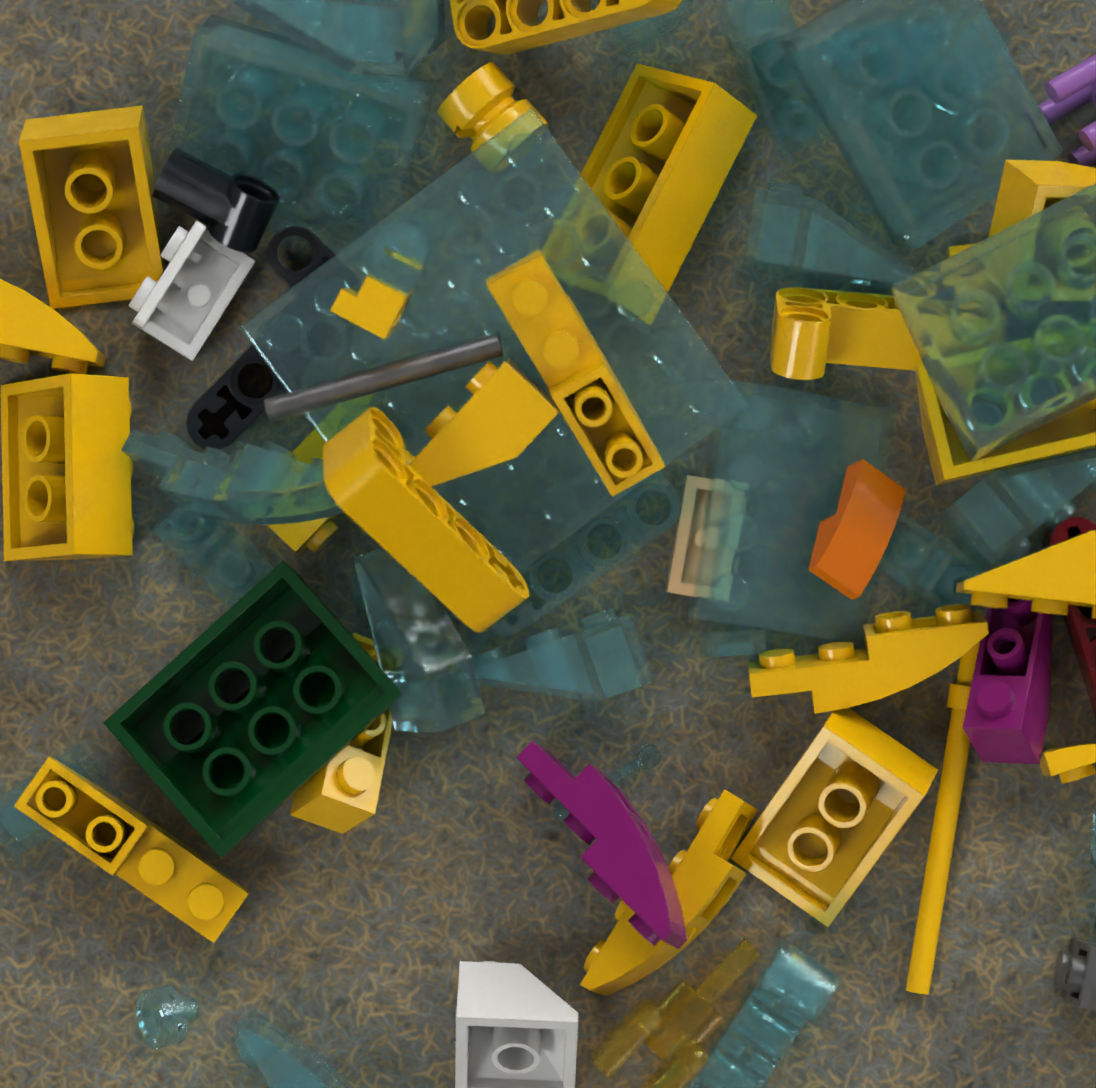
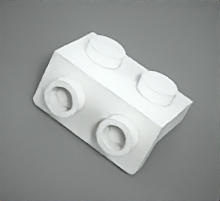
(191, 291)

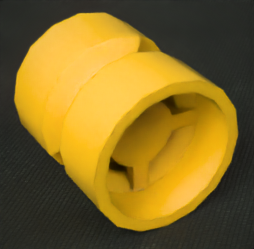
(483, 106)

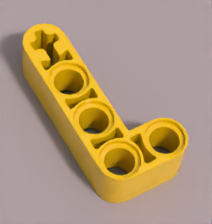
(520, 30)
(837, 328)
(392, 503)

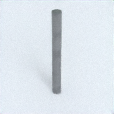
(384, 377)

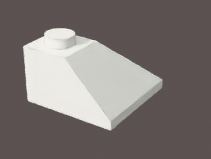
(512, 1030)

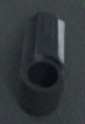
(232, 206)

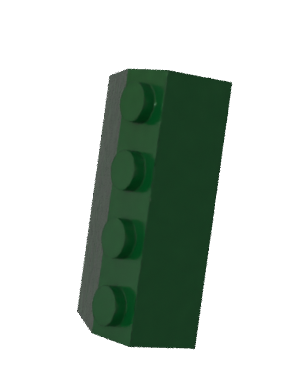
(253, 708)

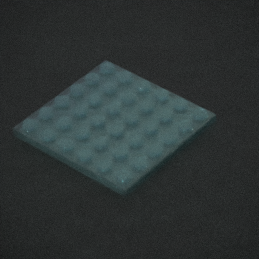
(480, 219)

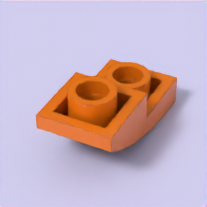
(856, 537)

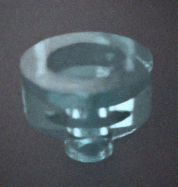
(164, 1016)

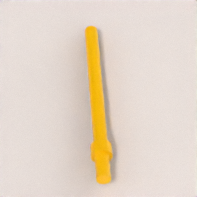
(942, 832)

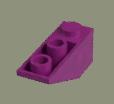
(1011, 686)

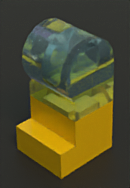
(399, 263)

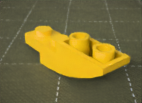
(39, 330)
(575, 372)
(894, 658)
(132, 848)
(703, 887)

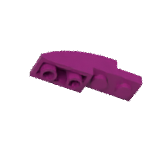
(624, 855)

